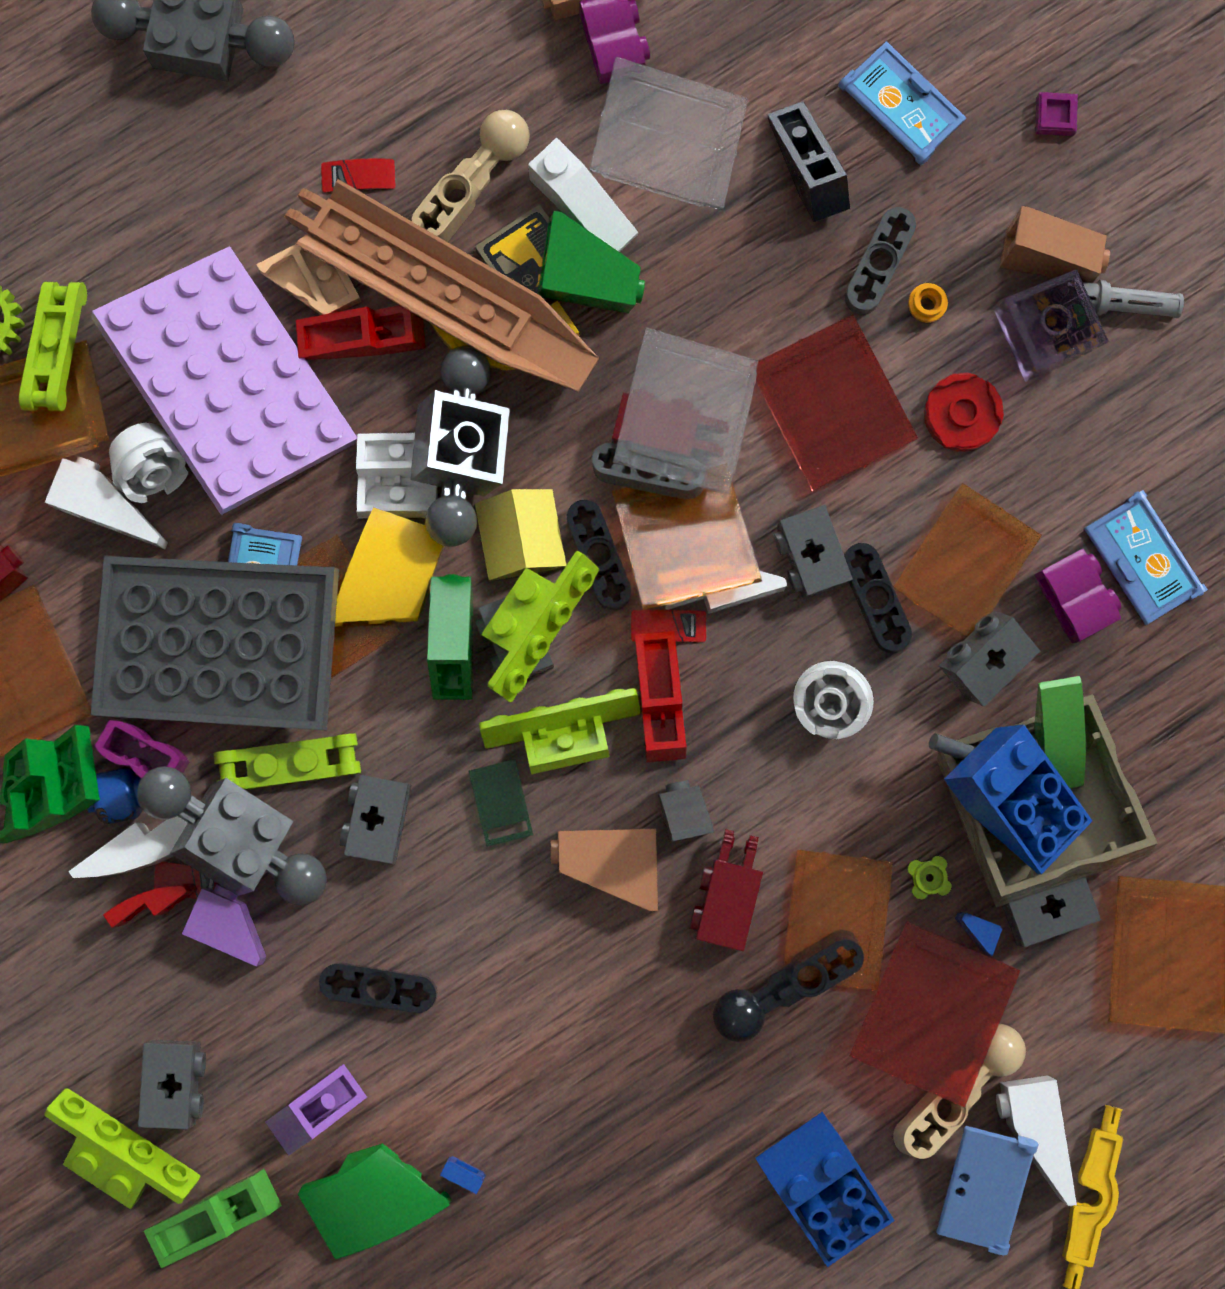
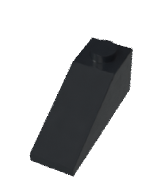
(811, 162)

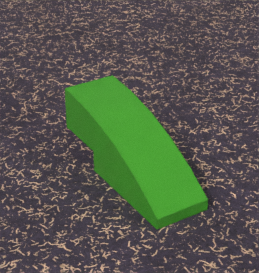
(1061, 727)
(213, 1218)

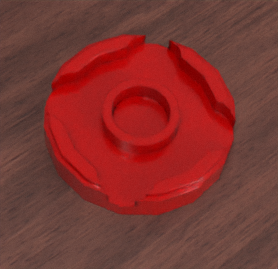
(963, 412)

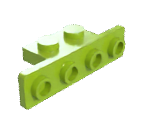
(532, 619)
(563, 732)
(115, 1155)

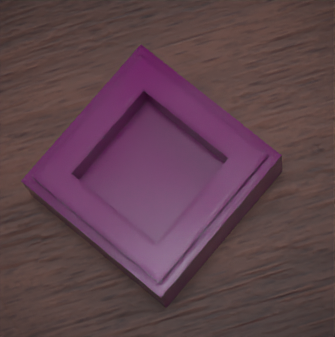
(1056, 114)

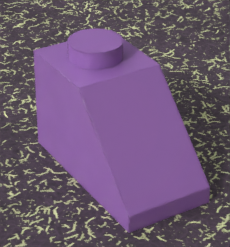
(225, 925)
(316, 1109)

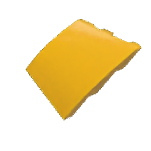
(388, 571)

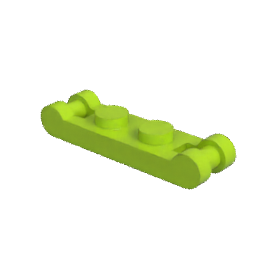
(52, 346)
(290, 762)

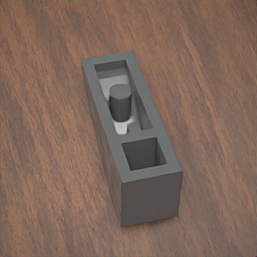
(684, 811)

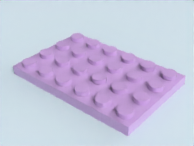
(224, 379)

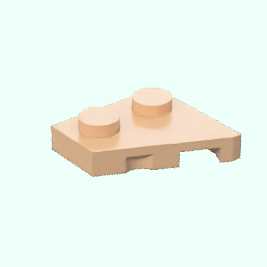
(310, 280)

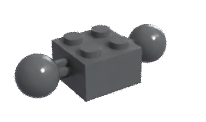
(195, 34)
(459, 445)
(231, 836)

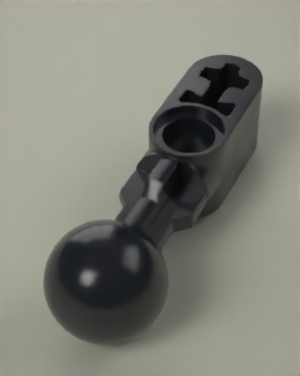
(741, 1014)

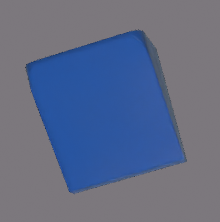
(981, 932)

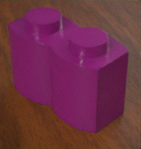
(612, 34)
(1079, 596)
(135, 748)

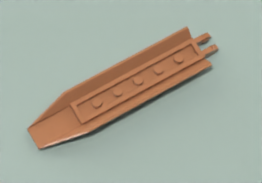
(442, 285)

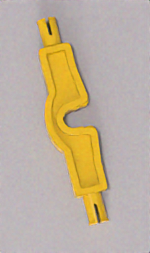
(1088, 1219)

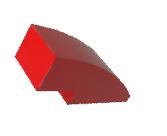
(359, 333)
(660, 696)

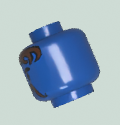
(117, 796)

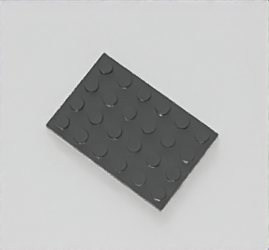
(215, 642)

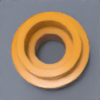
(933, 293)

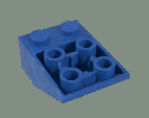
(1019, 796)
(824, 1189)

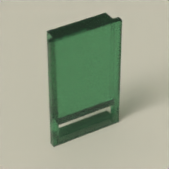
(500, 799)

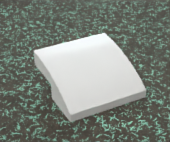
(385, 474)

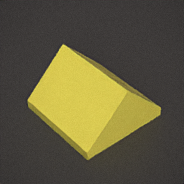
(520, 532)

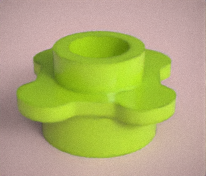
(940, 882)

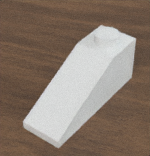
(579, 195)
(90, 495)
(1035, 1112)

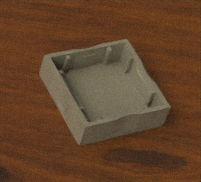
(1113, 838)

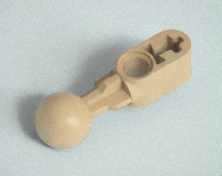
(502, 138)
(1003, 1059)

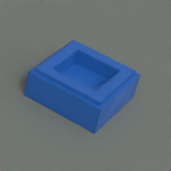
(463, 1174)

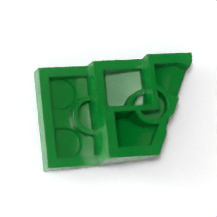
(47, 783)
(369, 1201)

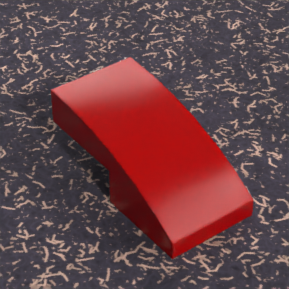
(157, 900)

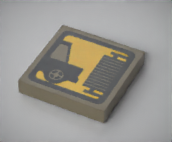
(518, 248)

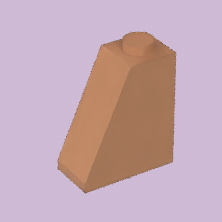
(1053, 247)
(611, 861)

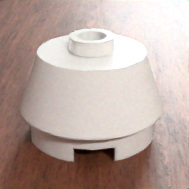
(145, 462)
(833, 700)

